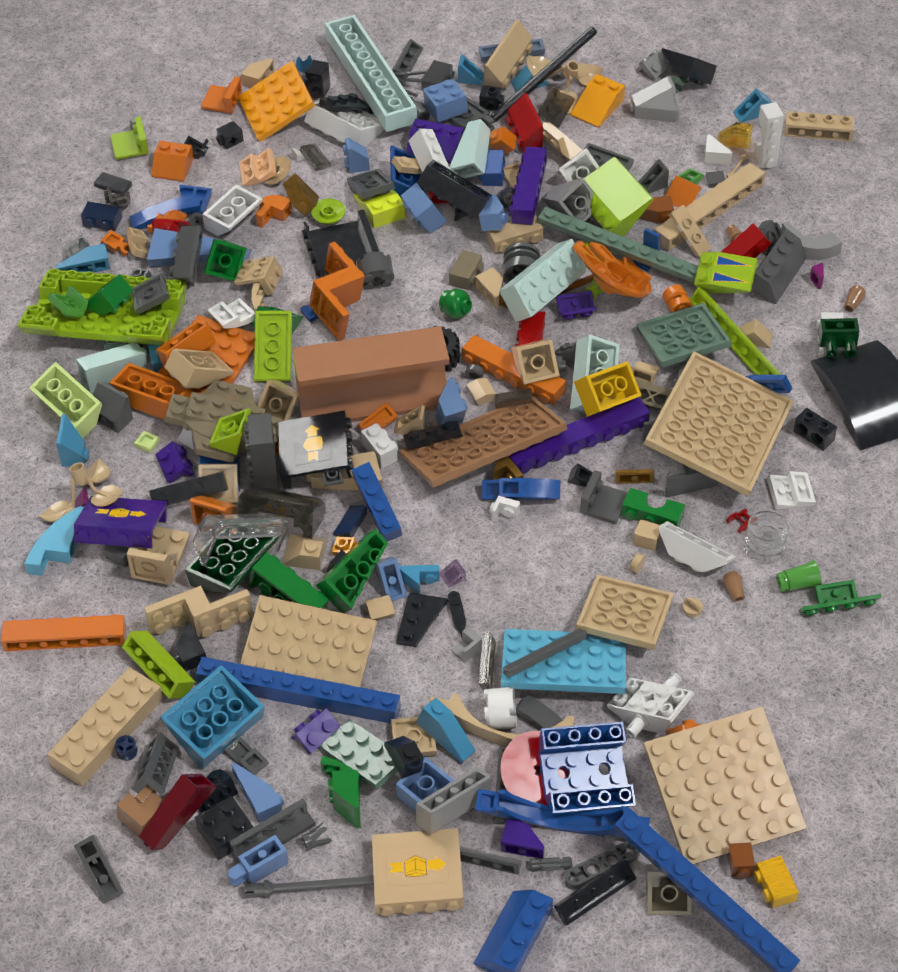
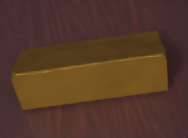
(634, 476)

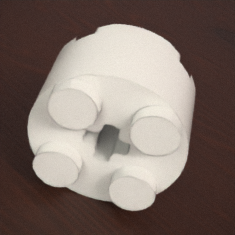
(500, 708)

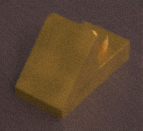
(506, 468)

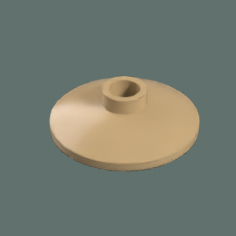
(283, 167)

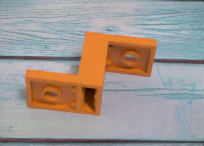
(336, 291)

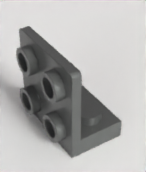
(602, 500)

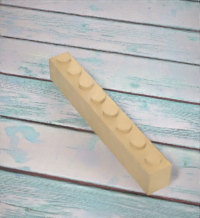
(714, 203)

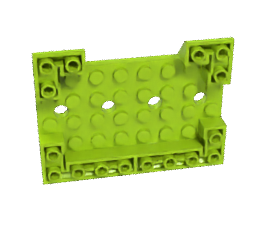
(124, 325)

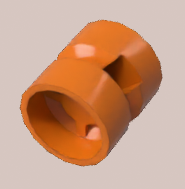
(676, 298)

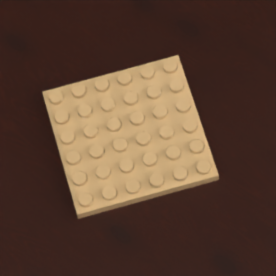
(724, 785)

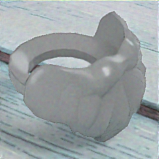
(74, 247)

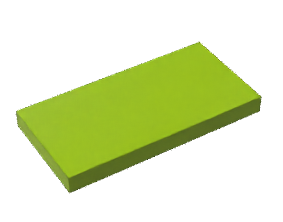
(273, 346)

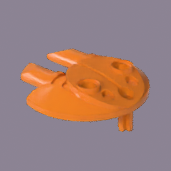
(612, 274)

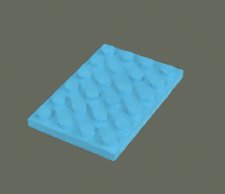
(587, 666)

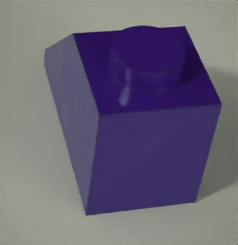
(521, 840)

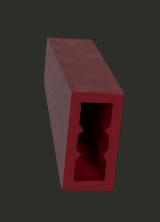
(176, 810)

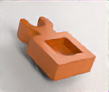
(115, 242)

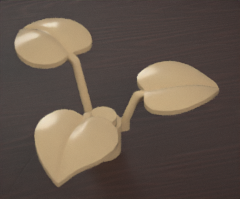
(582, 72)
(94, 474)

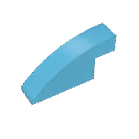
(54, 544)

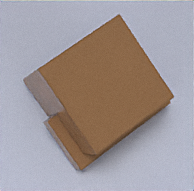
(139, 810)

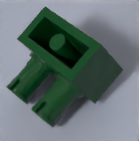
(839, 333)

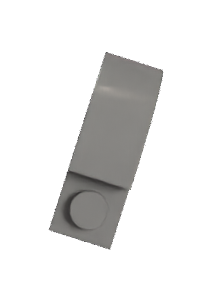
(818, 247)

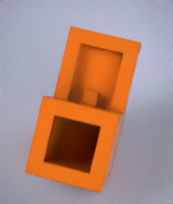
(273, 206)

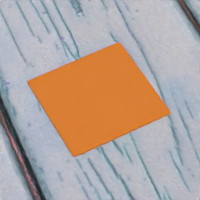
(682, 191)

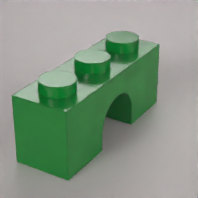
(637, 508)

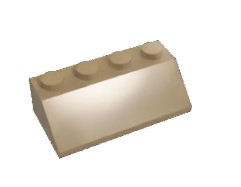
(508, 56)

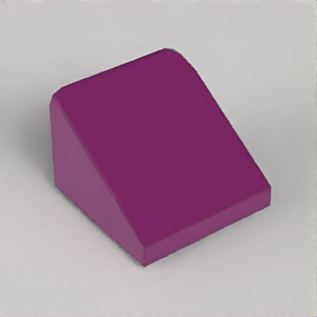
(817, 275)
(82, 498)

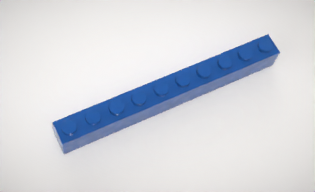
(308, 691)
(705, 893)

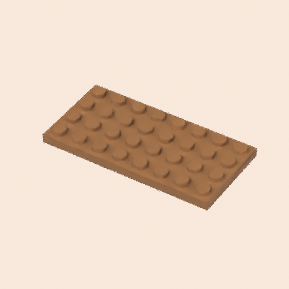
(484, 441)

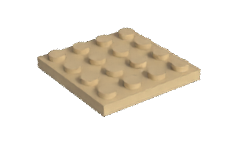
(625, 612)

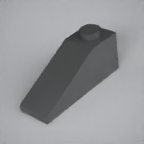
(99, 868)

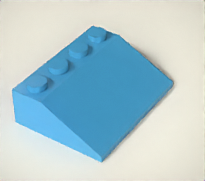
(212, 716)

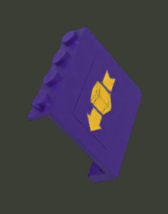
(120, 523)

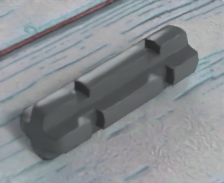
(550, 864)

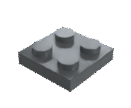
(150, 293)

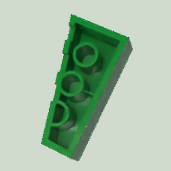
(349, 575)
(284, 583)

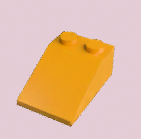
(598, 100)

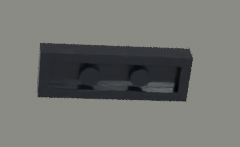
(432, 435)

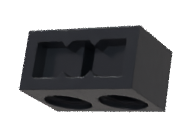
(815, 429)

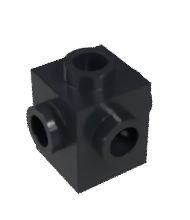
(491, 97)

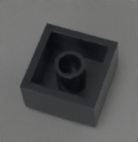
(221, 825)

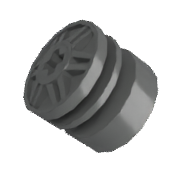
(518, 258)

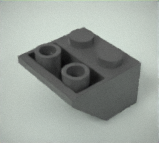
(115, 408)

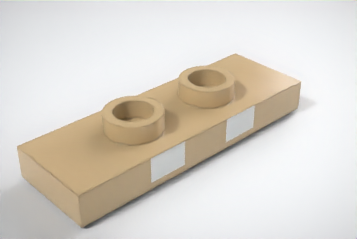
(689, 231)

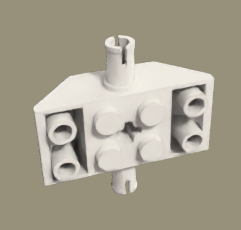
(650, 704)

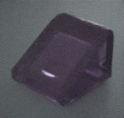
(453, 574)

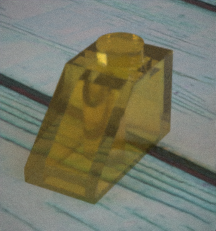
(736, 135)

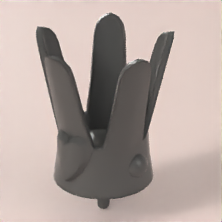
(309, 838)

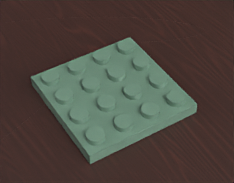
(680, 333)

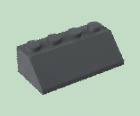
(779, 266)

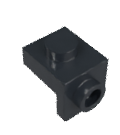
(197, 147)

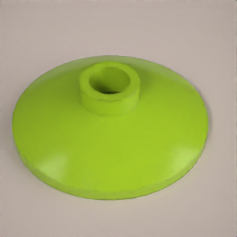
(328, 211)

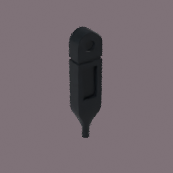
(457, 611)

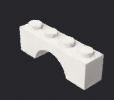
(771, 123)

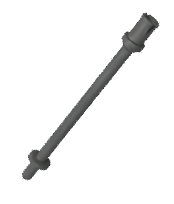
(268, 888)

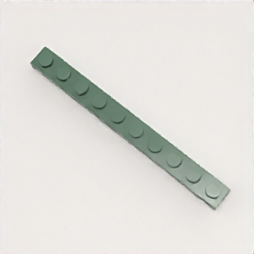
(618, 244)

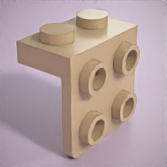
(262, 270)

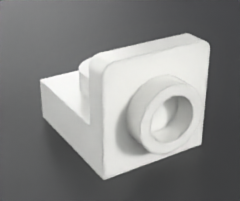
(506, 506)

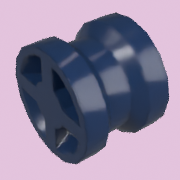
(122, 744)

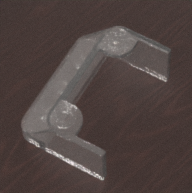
(238, 526)

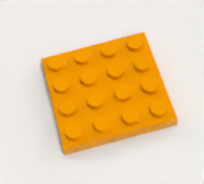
(276, 101)

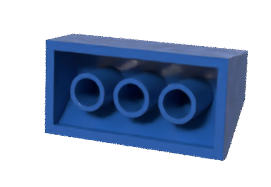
(515, 931)

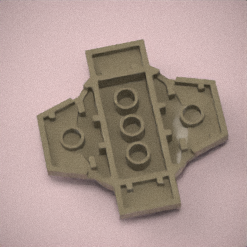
(203, 410)

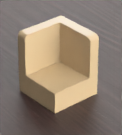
(647, 535)

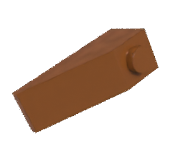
(658, 210)

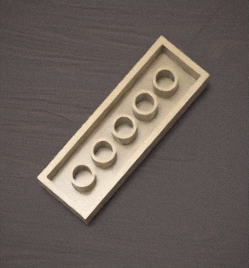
(95, 733)

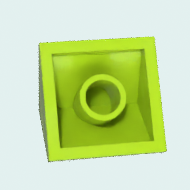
(230, 432)

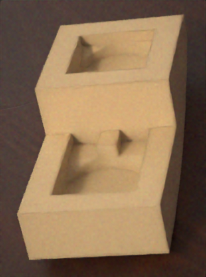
(137, 242)

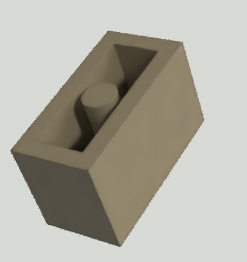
(465, 269)

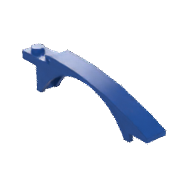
(512, 807)

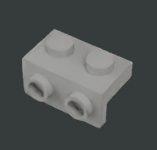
(655, 64)

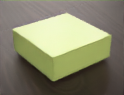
(146, 441)

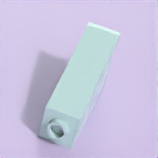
(472, 150)
(108, 364)

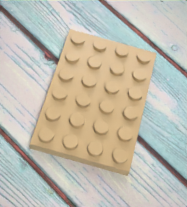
(309, 641)

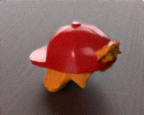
(170, 221)

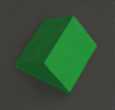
(225, 259)

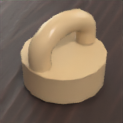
(692, 607)

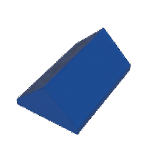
(401, 181)

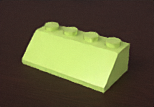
(67, 396)

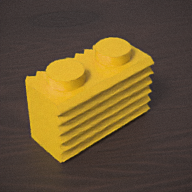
(776, 882)

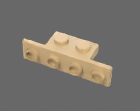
(559, 141)

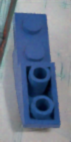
(521, 489)

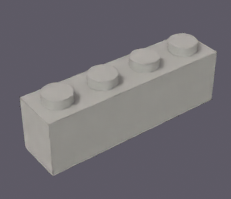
(451, 800)

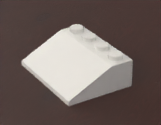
(341, 125)

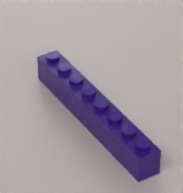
(584, 434)

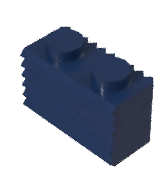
(101, 216)

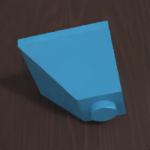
(70, 444)

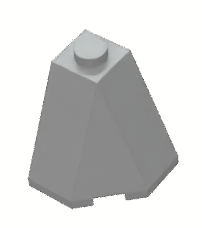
(656, 102)
(571, 199)

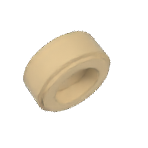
(637, 563)

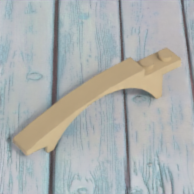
(480, 730)

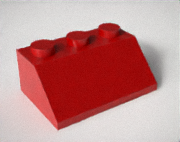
(525, 124)

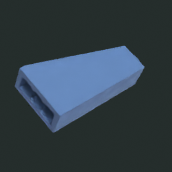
(163, 246)

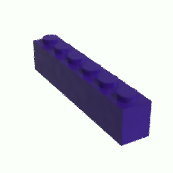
(528, 185)

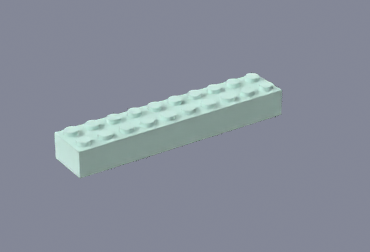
(371, 73)

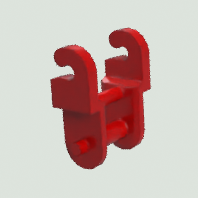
(738, 516)

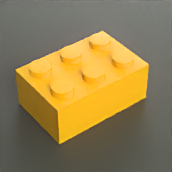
(607, 388)

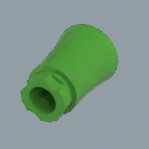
(799, 577)

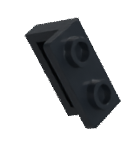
(224, 789)

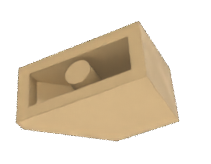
(257, 72)
(489, 284)

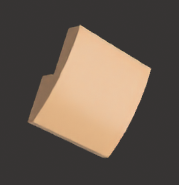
(257, 168)

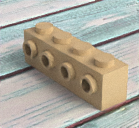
(819, 126)

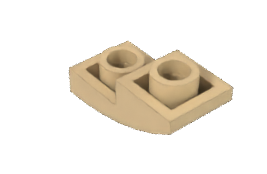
(257, 296)

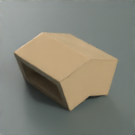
(645, 372)
(481, 390)
(380, 608)

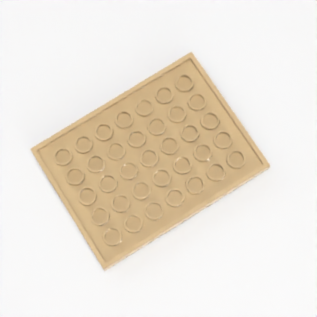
(719, 423)

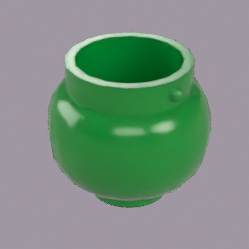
(455, 303)

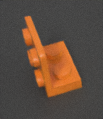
(223, 98)

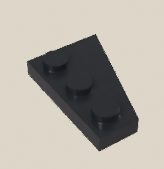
(343, 103)
(418, 617)

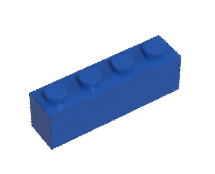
(376, 502)

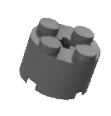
(376, 269)

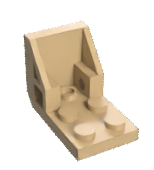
(162, 560)

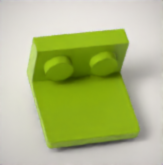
(131, 142)

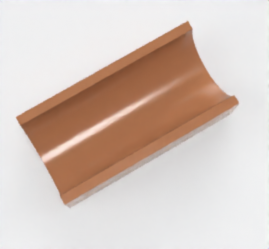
(371, 371)

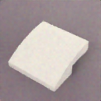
(233, 314)
(791, 490)

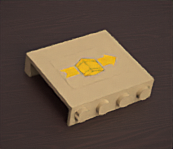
(417, 872)

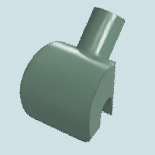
(679, 81)

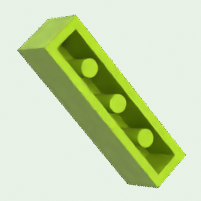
(158, 664)

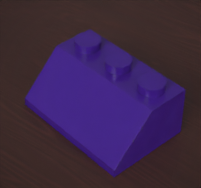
(446, 135)

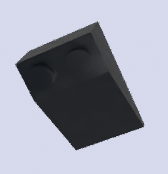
(691, 67)

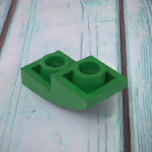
(328, 765)

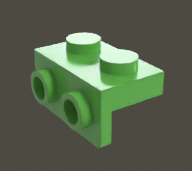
(69, 304)

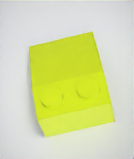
(382, 208)

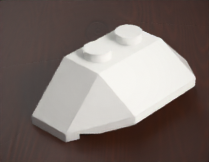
(692, 550)

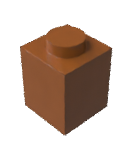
(741, 859)

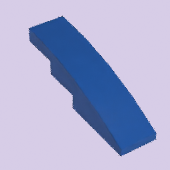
(146, 216)

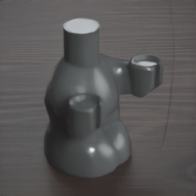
(422, 111)

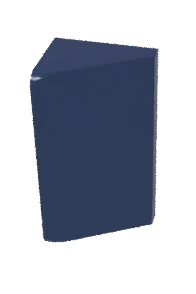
(351, 521)

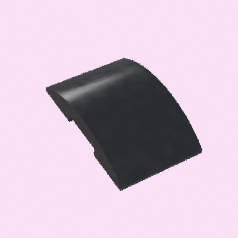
(864, 392)

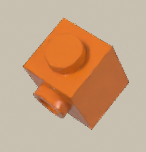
(502, 140)

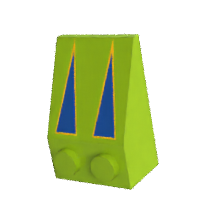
(725, 273)

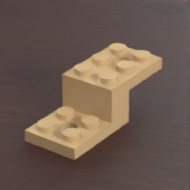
(196, 609)

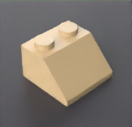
(535, 361)

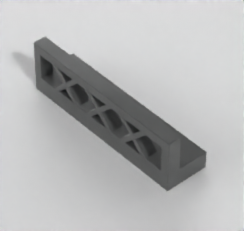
(152, 760)
(289, 827)

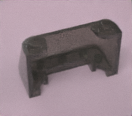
(306, 510)

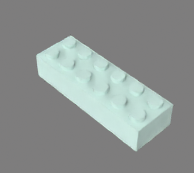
(543, 280)

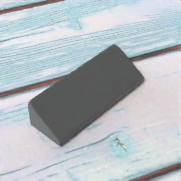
(406, 57)
(490, 860)

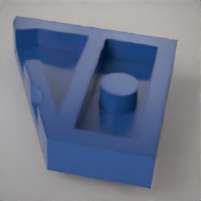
(204, 195)

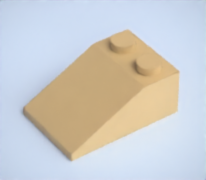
(196, 367)

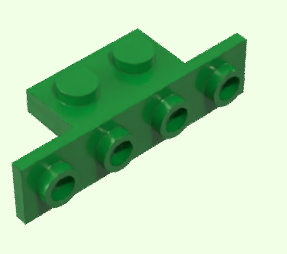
(836, 595)

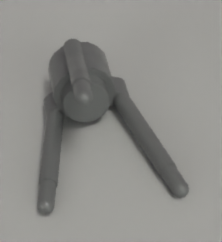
(402, 79)

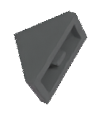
(656, 177)

